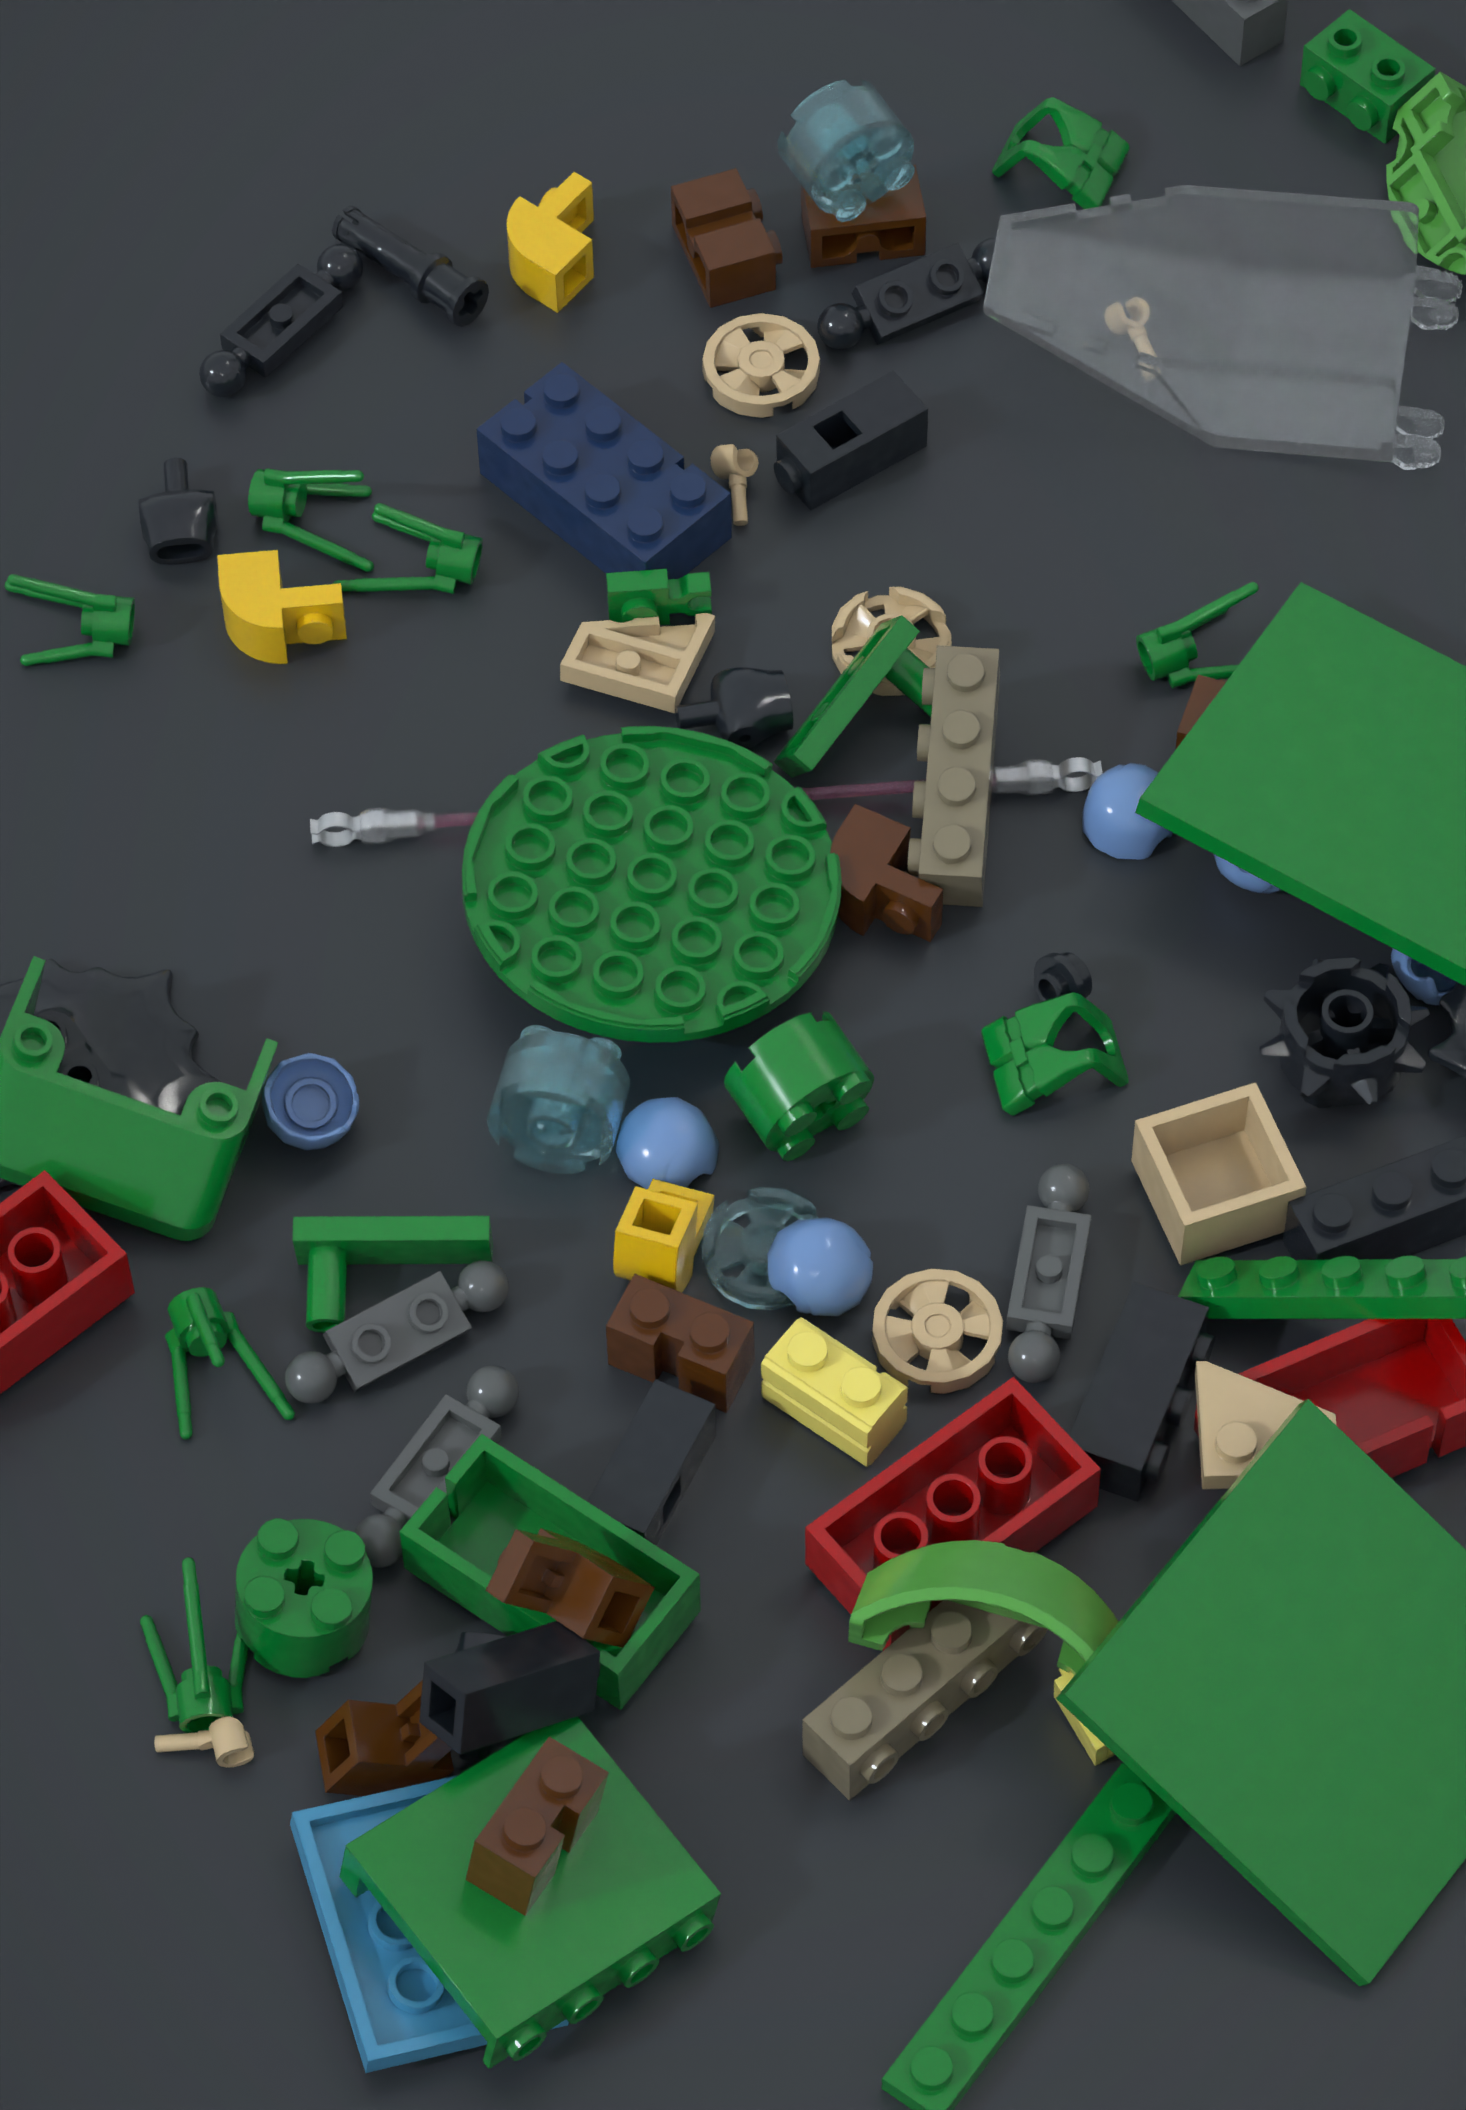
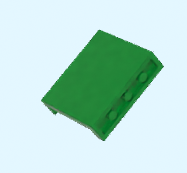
(599, 1922)

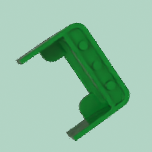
(112, 1149)

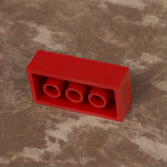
(54, 1275)
(985, 1476)

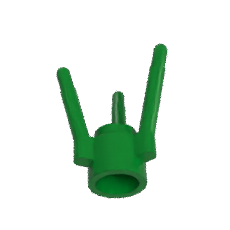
(283, 494)
(450, 553)
(103, 617)
(1172, 646)
(203, 1331)
(203, 1690)

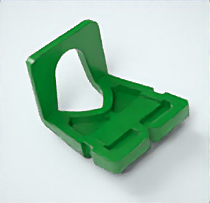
(1081, 165)
(1029, 1063)

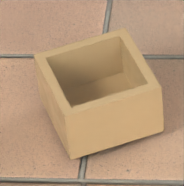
(1216, 1172)

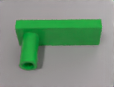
(880, 657)
(337, 1241)

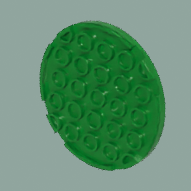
(651, 884)

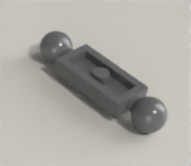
(1048, 1273)
(396, 1331)
(431, 1456)

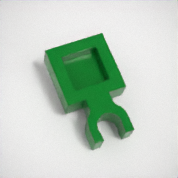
(653, 595)

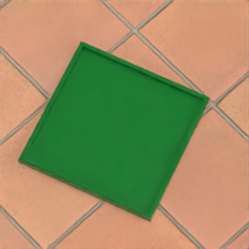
(1336, 776)
(1304, 1691)

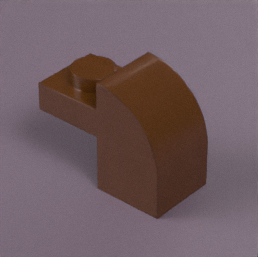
(874, 880)
(571, 1585)
(380, 1747)

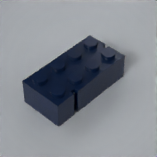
(603, 479)

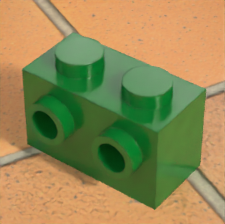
(1362, 73)

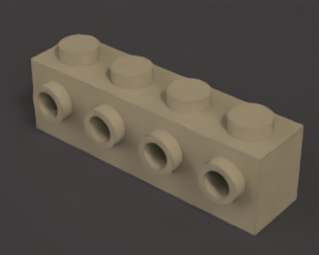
(959, 772)
(910, 1692)

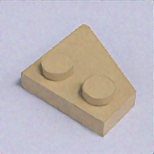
(638, 658)
(1235, 1421)

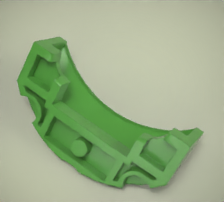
(1433, 169)
(987, 1579)

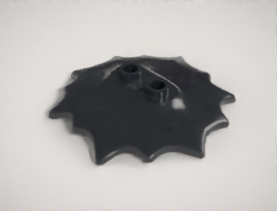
(118, 1033)

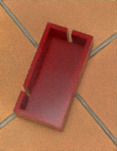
(1387, 1381)

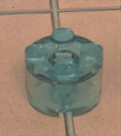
(847, 148)
(559, 1099)

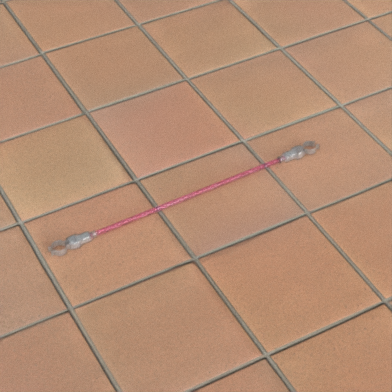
(384, 825)

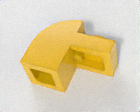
(547, 244)
(267, 617)
(661, 1233)

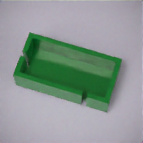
(494, 1495)

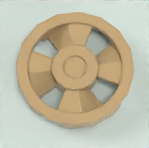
(759, 365)
(856, 625)
(936, 1330)

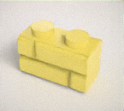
(834, 1391)

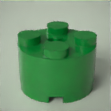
(801, 1084)
(303, 1596)

